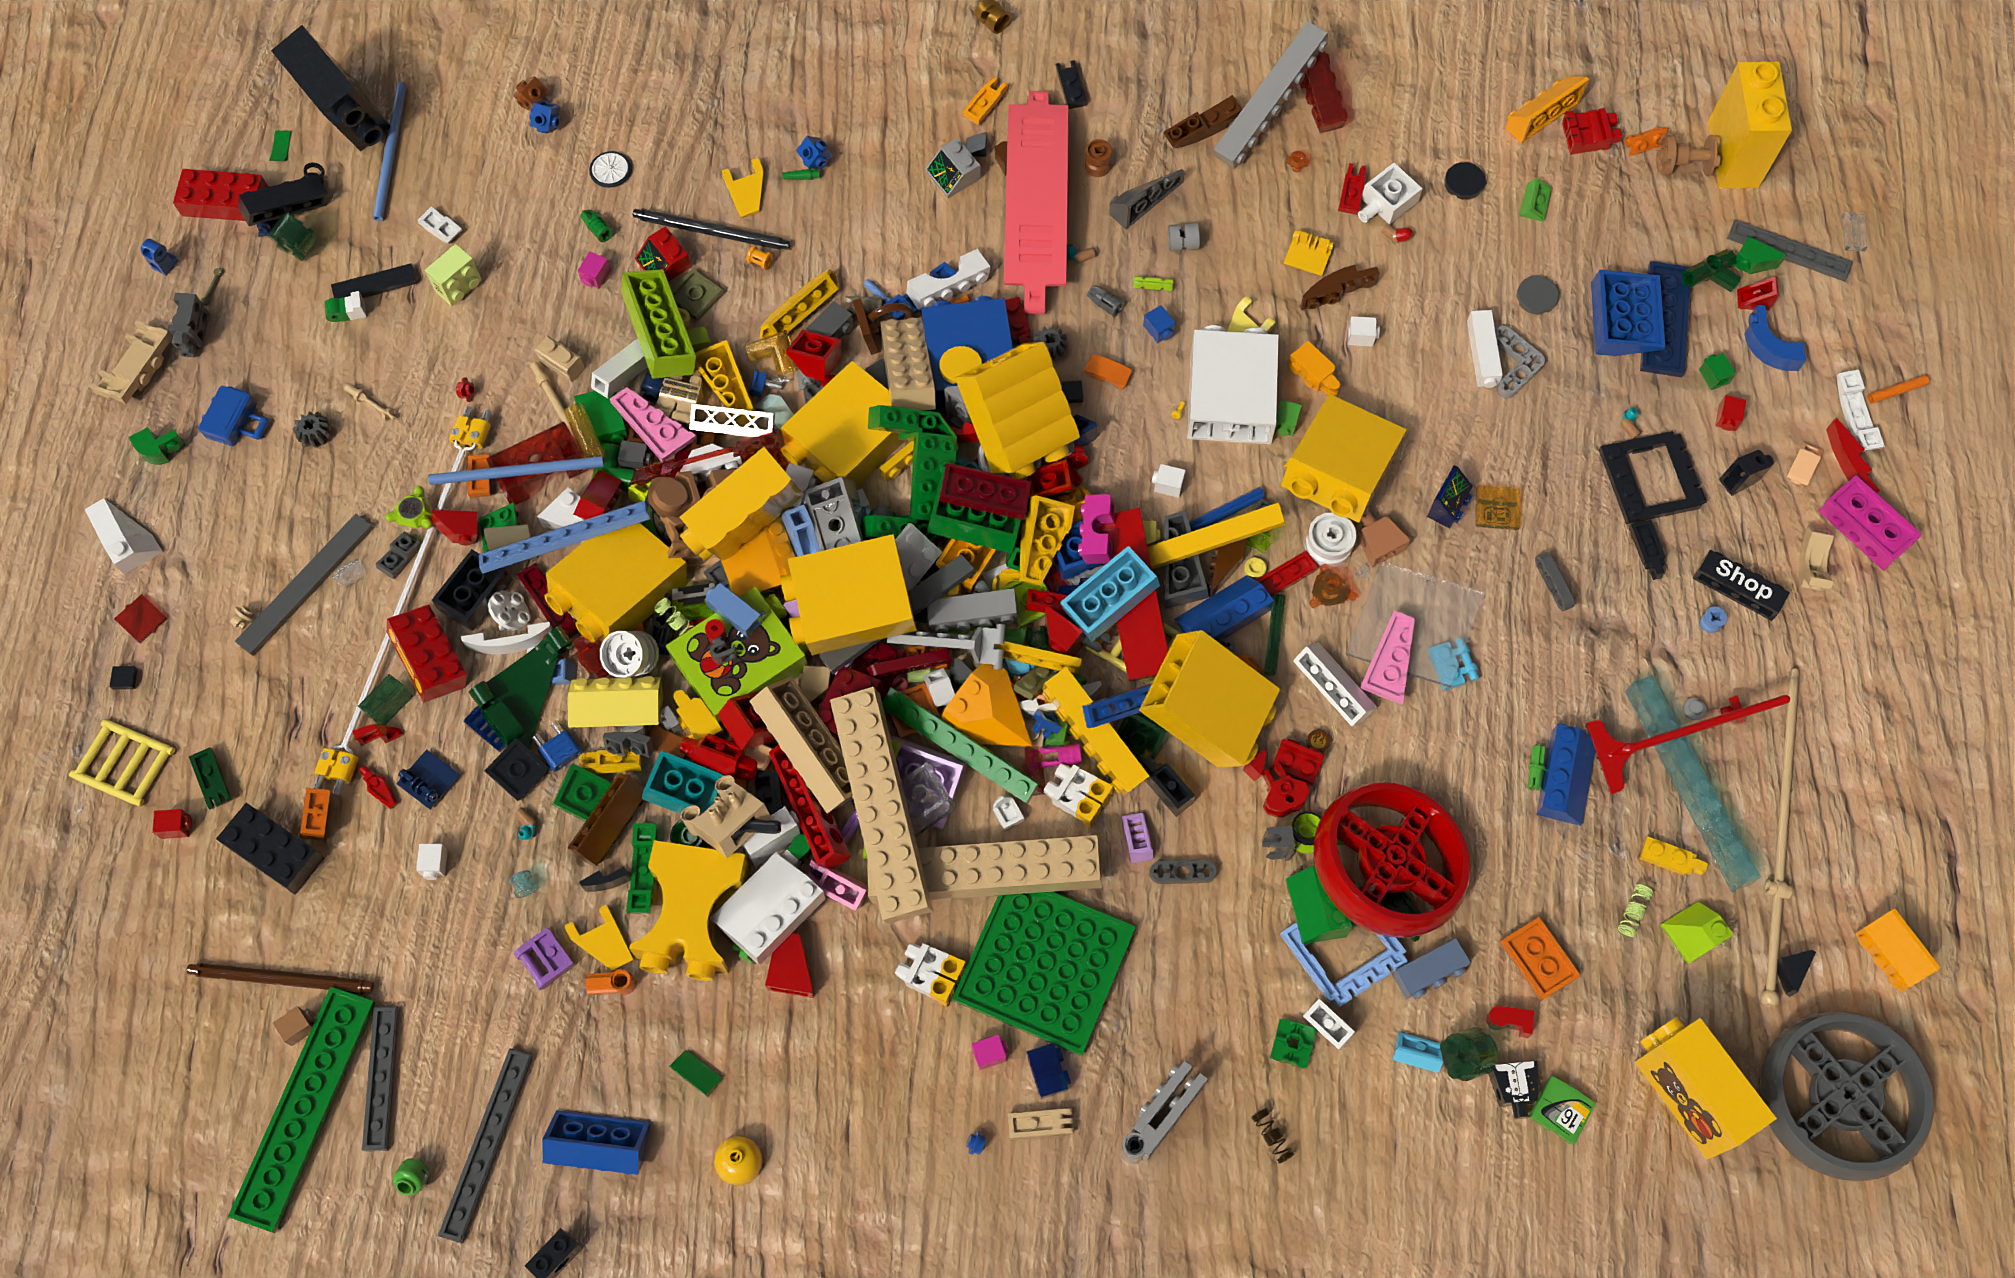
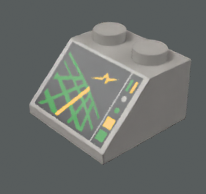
(953, 168)

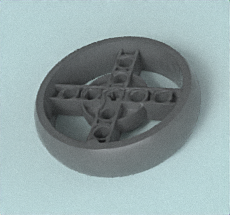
(1895, 1056)

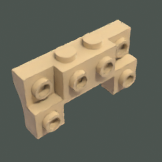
(136, 365)

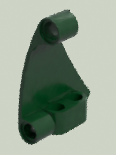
(516, 695)

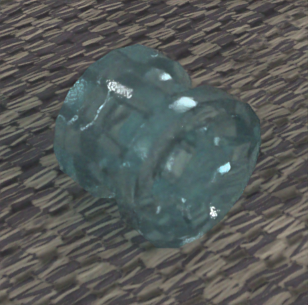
(522, 884)

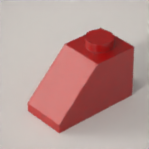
(456, 525)

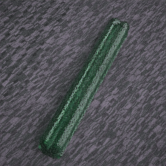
(1274, 635)

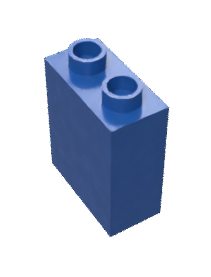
(972, 324)

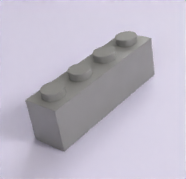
(973, 611)

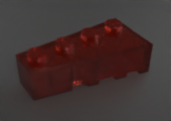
(1323, 95)

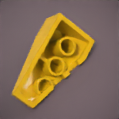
(1042, 536)

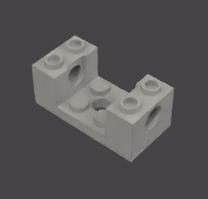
(833, 502)

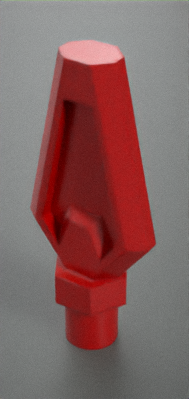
(378, 787)

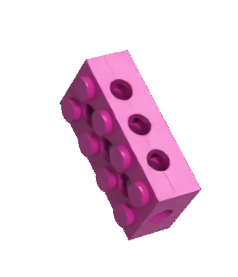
(1869, 522)

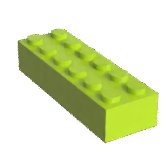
(658, 324)

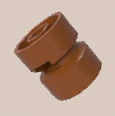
(1098, 158)

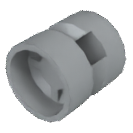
(1190, 237)

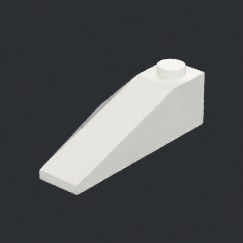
(122, 537)

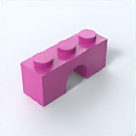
(1096, 512)

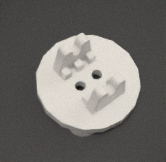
(509, 610)

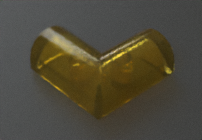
(772, 347)

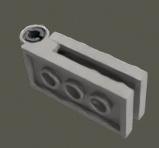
(1146, 1137)

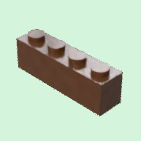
(607, 819)

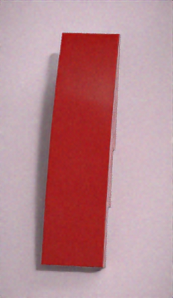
(1848, 452)

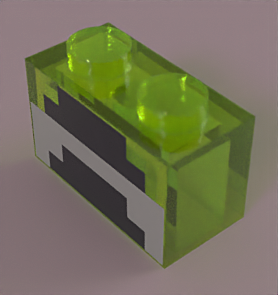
(691, 601)

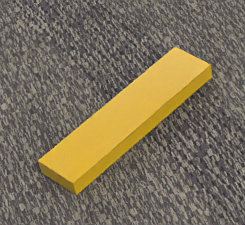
(1040, 657)

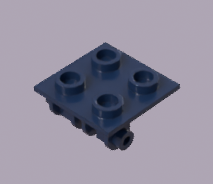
(427, 779)

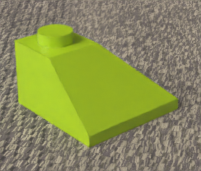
(1696, 931)

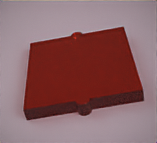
(140, 618)

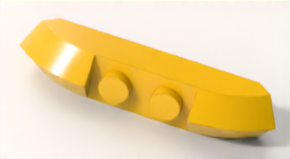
(801, 304)

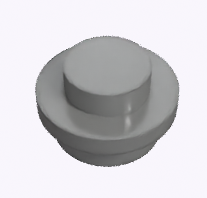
(1694, 709)

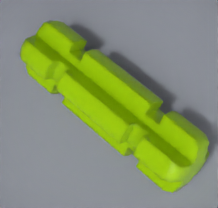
(1153, 283)

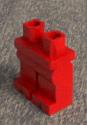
(1590, 130)

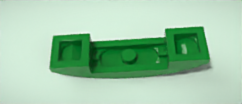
(642, 880)

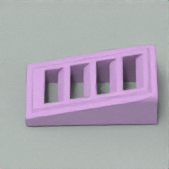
(1140, 851)

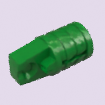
(597, 225)

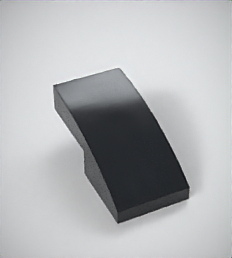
(598, 882)

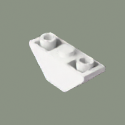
(702, 468)

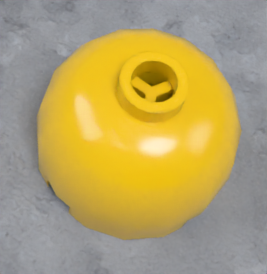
(744, 1169)

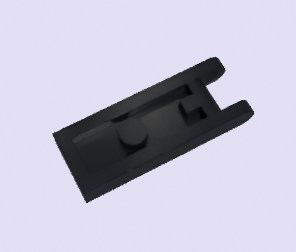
(1071, 85)

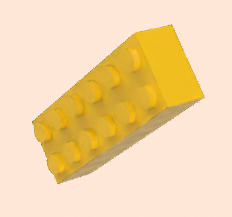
(1101, 741)

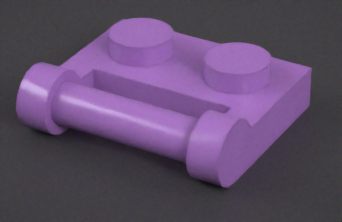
(550, 954)

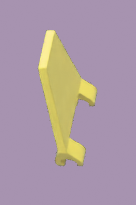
(1241, 322)

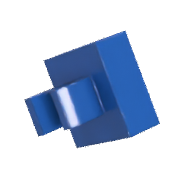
(1046, 721)

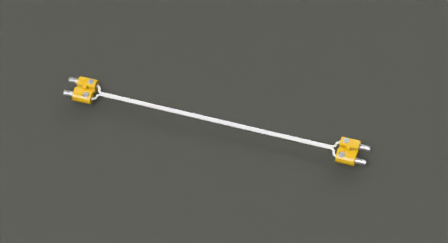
(341, 765)

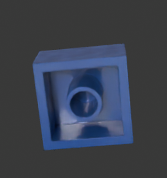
(1068, 558)

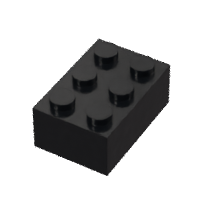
(468, 591)

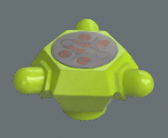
(412, 510)

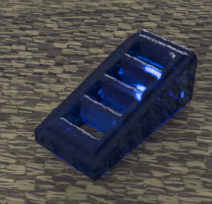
(475, 722)

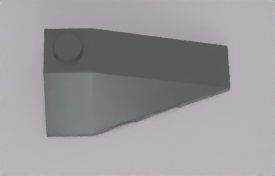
(1139, 200)

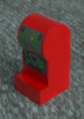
(1511, 1018)

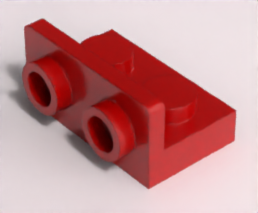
(1298, 761)

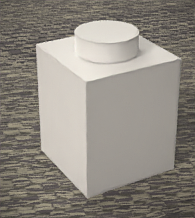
(1362, 331)
(1168, 480)
(939, 687)
(431, 861)

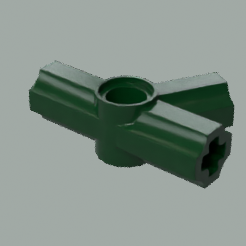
(1714, 269)

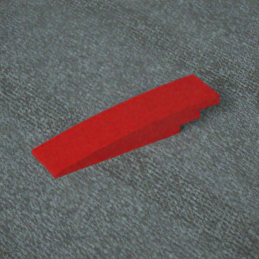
(1143, 626)

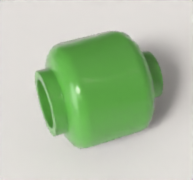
(411, 1176)

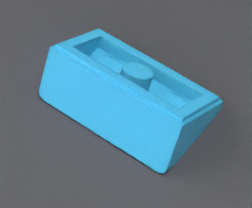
(1418, 1052)

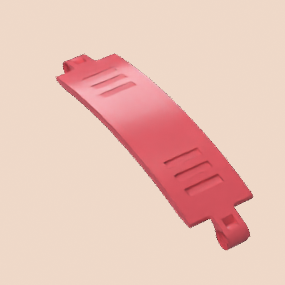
(1036, 198)

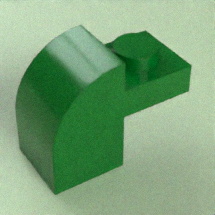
(155, 449)

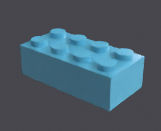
(1110, 593)

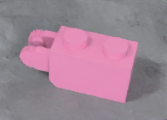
(840, 886)

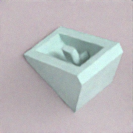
(775, 404)

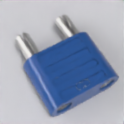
(560, 749)

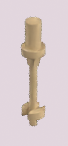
(360, 395)

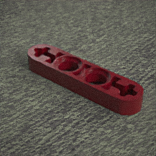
(910, 663)

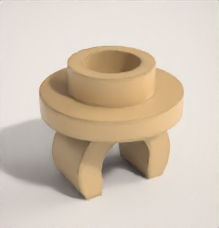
(242, 617)

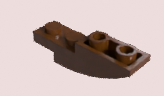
(1202, 126)
(1331, 287)

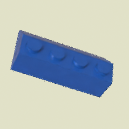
(1228, 609)
(1566, 775)
(595, 1142)

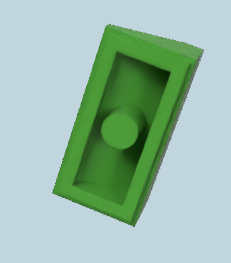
(1535, 200)

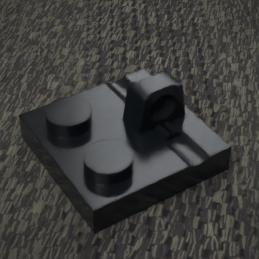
(516, 769)

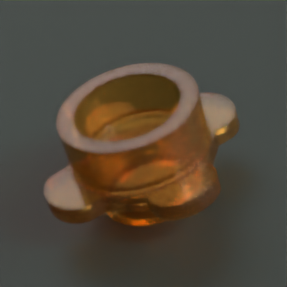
(1297, 156)

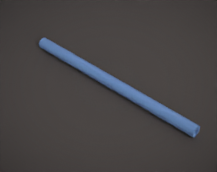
(389, 151)
(516, 470)

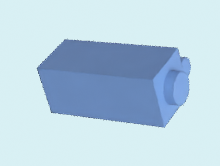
(733, 609)

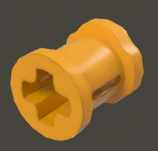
(759, 257)

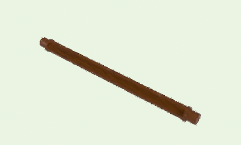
(279, 977)

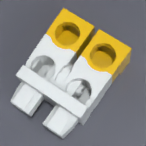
(1079, 793)
(931, 972)

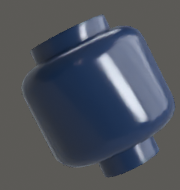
(651, 387)

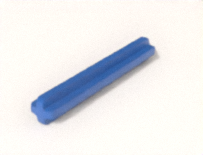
(1227, 509)

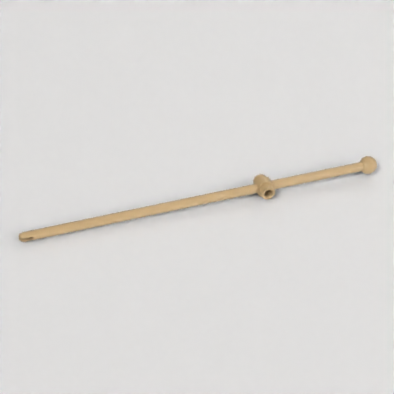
(1778, 888)

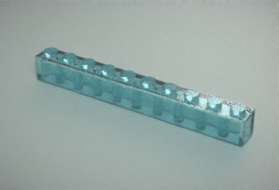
(1693, 786)

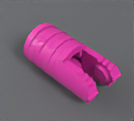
(1067, 755)

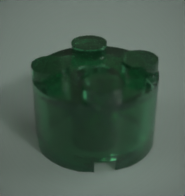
(293, 236)
(1469, 1054)

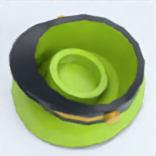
(1304, 830)

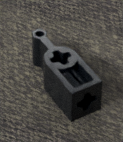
(662, 634)

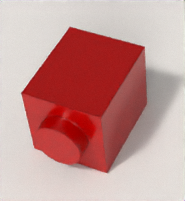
(1730, 413)
(171, 823)

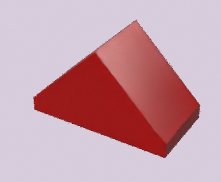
(1759, 293)

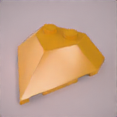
(988, 709)

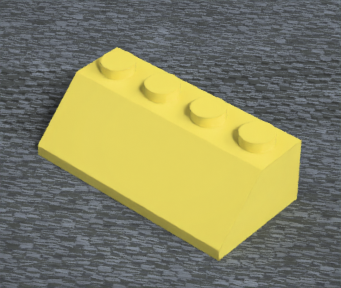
(615, 702)

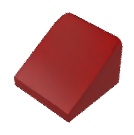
(1255, 767)

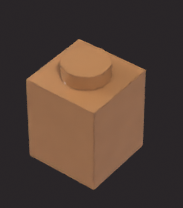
(294, 1025)

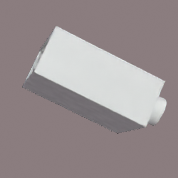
(1233, 385)

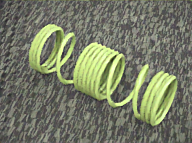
(676, 620)
(1635, 910)

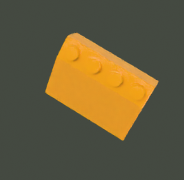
(760, 561)

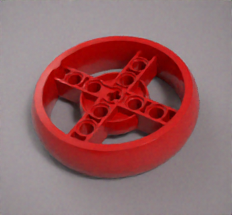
(1395, 856)

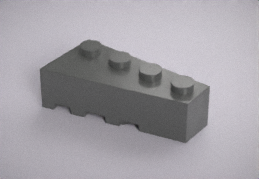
(1184, 577)

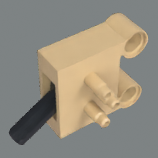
(730, 819)

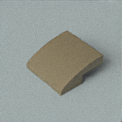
(504, 536)

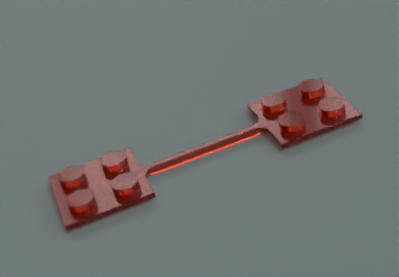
(743, 449)

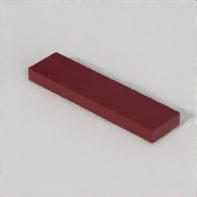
(537, 587)

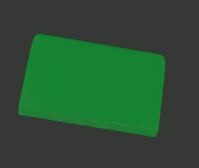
(696, 1073)

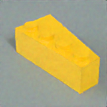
(723, 375)

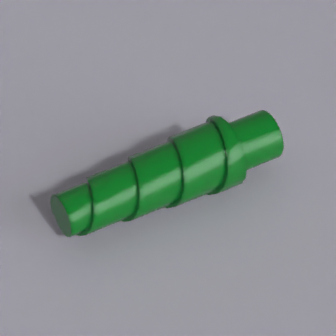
(804, 174)

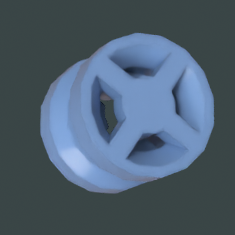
(1710, 624)

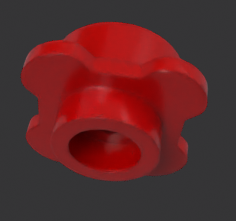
(465, 389)

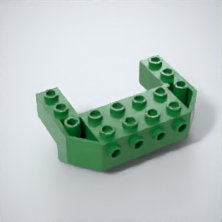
(933, 448)

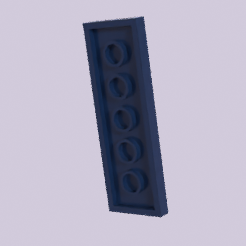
(1675, 317)

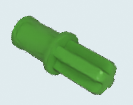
(1536, 767)

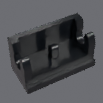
(769, 790)

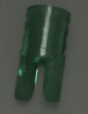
(1038, 639)

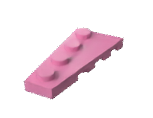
(656, 430)
(1390, 663)

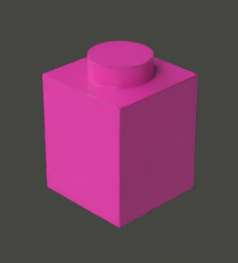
(594, 270)
(990, 1052)

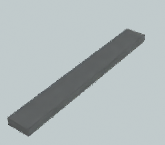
(303, 584)
(920, 598)
(485, 1146)

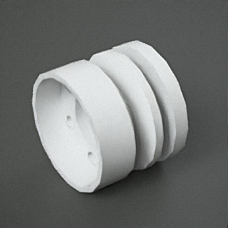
(618, 656)

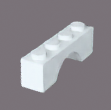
(927, 290)

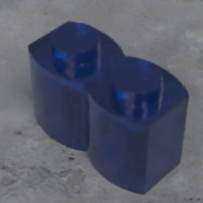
(1047, 1070)

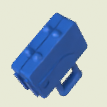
(229, 415)

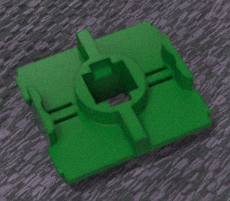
(1305, 1040)

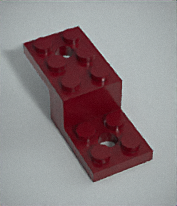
(857, 679)

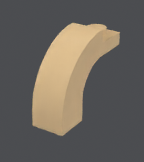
(1814, 559)

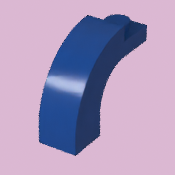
(1770, 349)

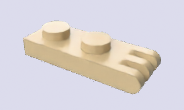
(1039, 1123)

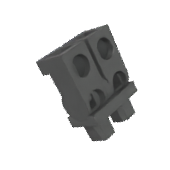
(189, 324)

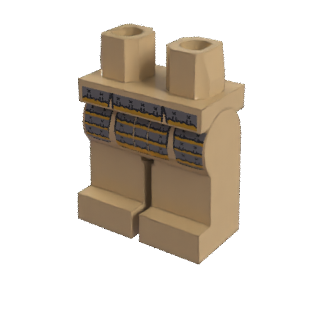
(677, 396)

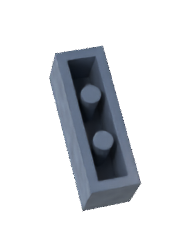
(1431, 969)

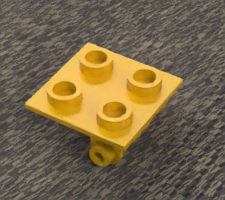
(1309, 252)

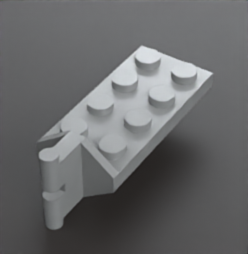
(982, 644)

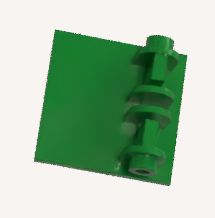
(499, 518)

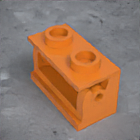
(314, 813)

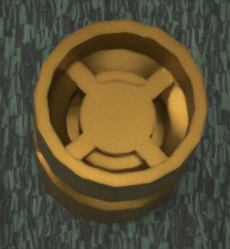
(993, 15)

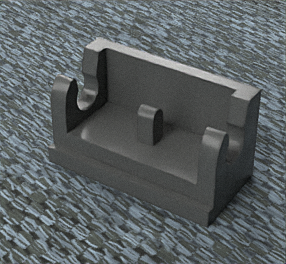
(1281, 839)

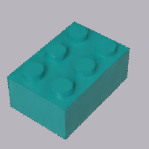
(680, 784)

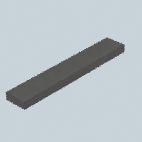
(1795, 251)
(380, 1079)

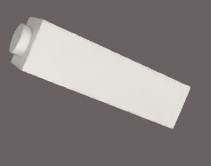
(1484, 348)
(619, 370)

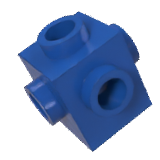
(544, 116)
(814, 152)

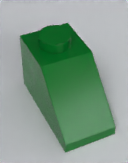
(1758, 257)

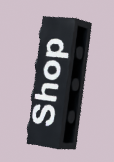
(1741, 585)

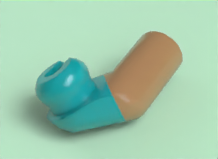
(1079, 256)
(1628, 421)
(528, 824)

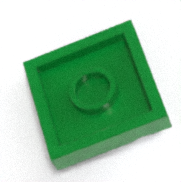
(580, 792)

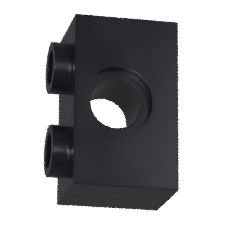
(554, 1255)

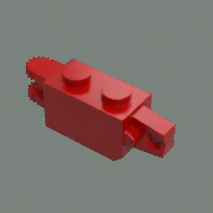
(720, 756)

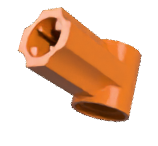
(608, 983)

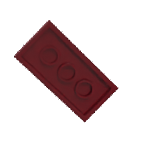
(985, 491)

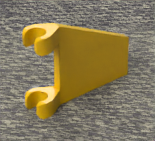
(746, 190)
(603, 942)

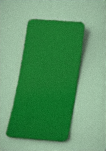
(280, 145)

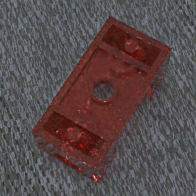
(550, 444)

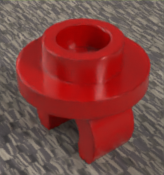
(1078, 458)

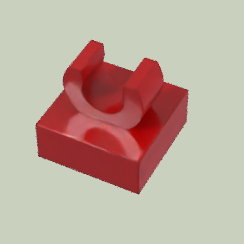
(1734, 705)

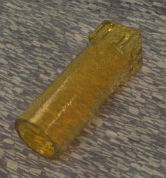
(584, 431)

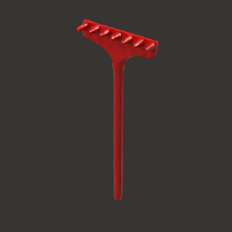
(1613, 753)

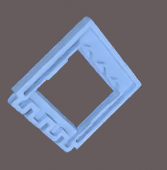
(1356, 981)

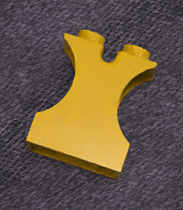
(693, 889)

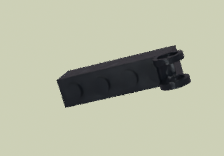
(288, 198)

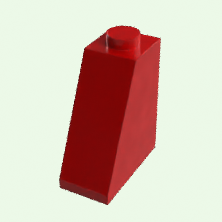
(789, 969)

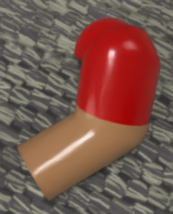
(1397, 235)

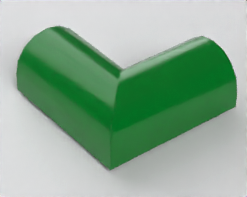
(611, 466)

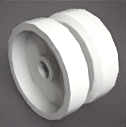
(1330, 539)

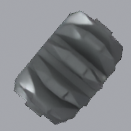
(1054, 341)
(312, 429)

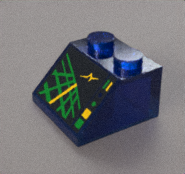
(1451, 498)

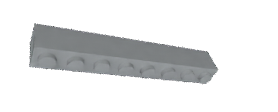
(1271, 94)

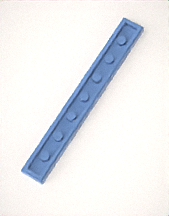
(564, 536)

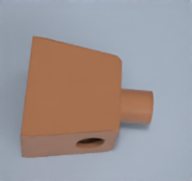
(1381, 539)

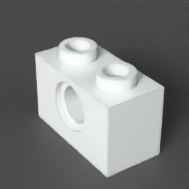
(1329, 1024)

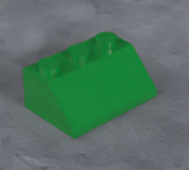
(1313, 910)

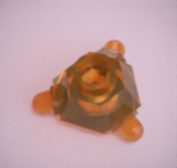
(1330, 589)

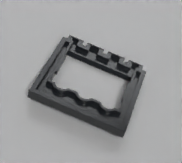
(1625, 485)

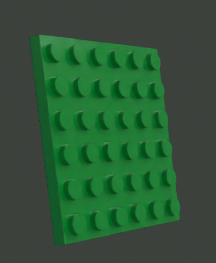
(1045, 966)

